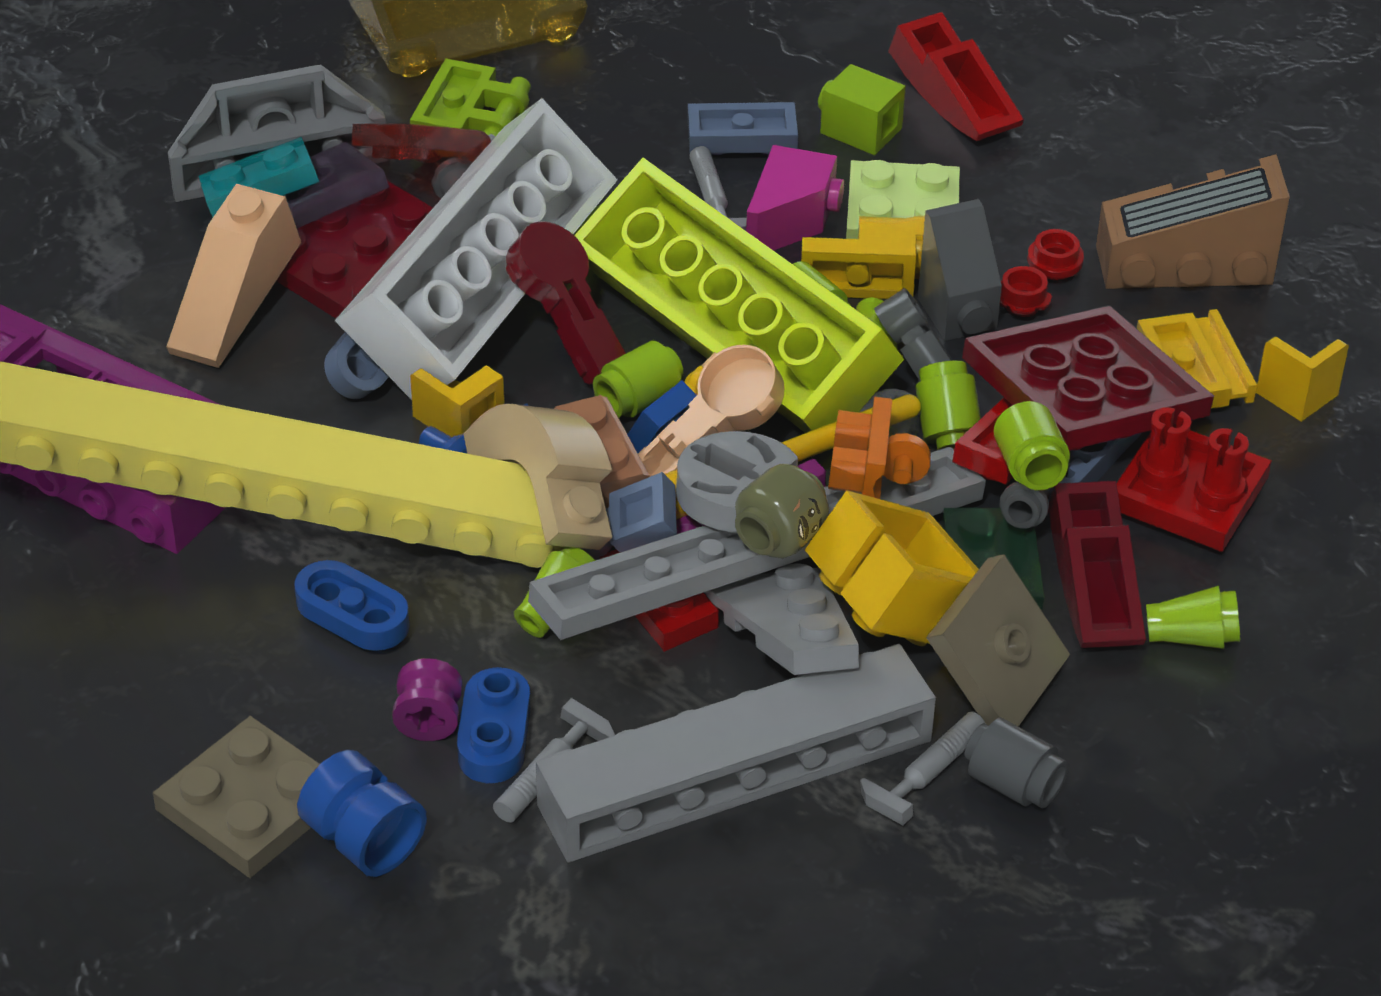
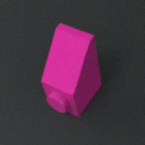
(794, 196)

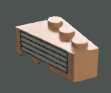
(1196, 234)

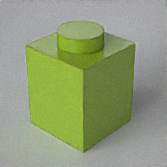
(861, 109)

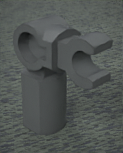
(908, 323)

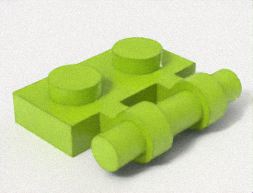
(463, 90)

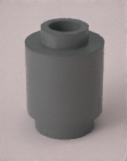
(1016, 763)

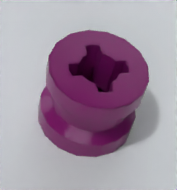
(427, 699)

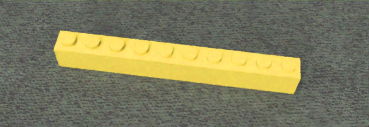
(269, 464)

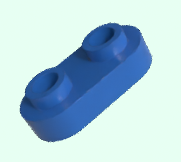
(357, 606)
(496, 712)

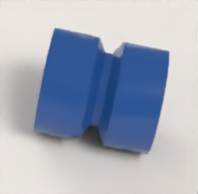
(362, 812)

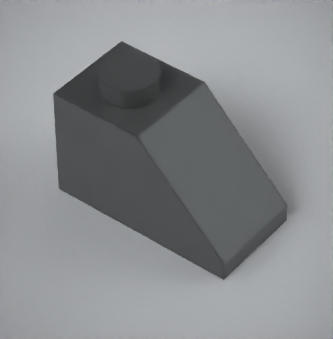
(959, 271)

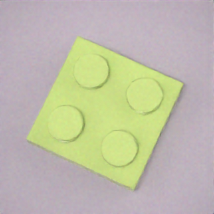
(898, 190)

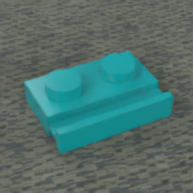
(273, 170)

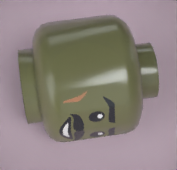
(781, 511)

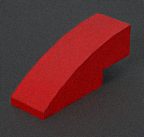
(953, 77)

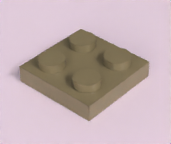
(241, 796)

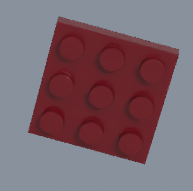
(350, 247)
(1090, 374)

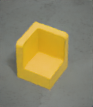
(1300, 382)
(455, 405)

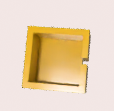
(890, 565)

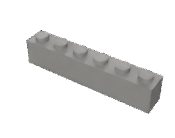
(732, 752)

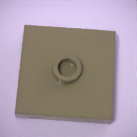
(998, 644)

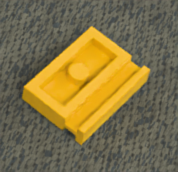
(1204, 352)

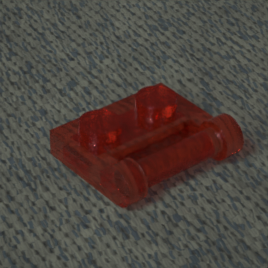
(420, 142)

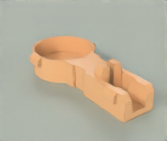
(735, 393)

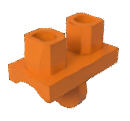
(867, 453)

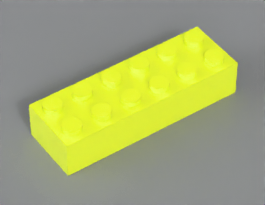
(729, 289)

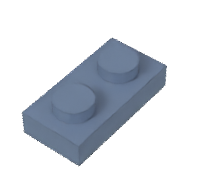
(742, 127)

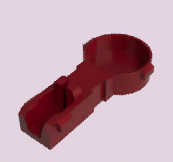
(540, 265)

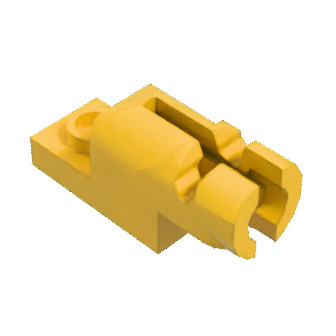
(876, 263)

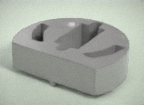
(719, 468)

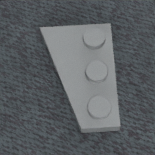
(791, 618)

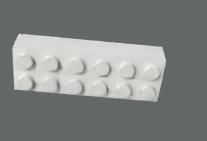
(449, 277)

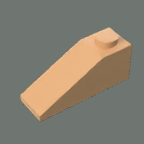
(233, 273)

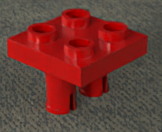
(1192, 480)

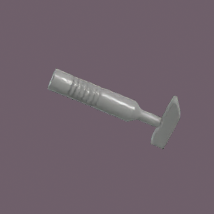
(710, 182)
(920, 771)
(523, 789)

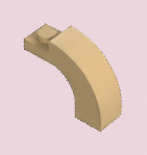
(563, 465)

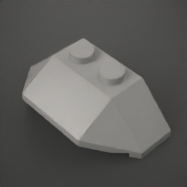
(265, 112)

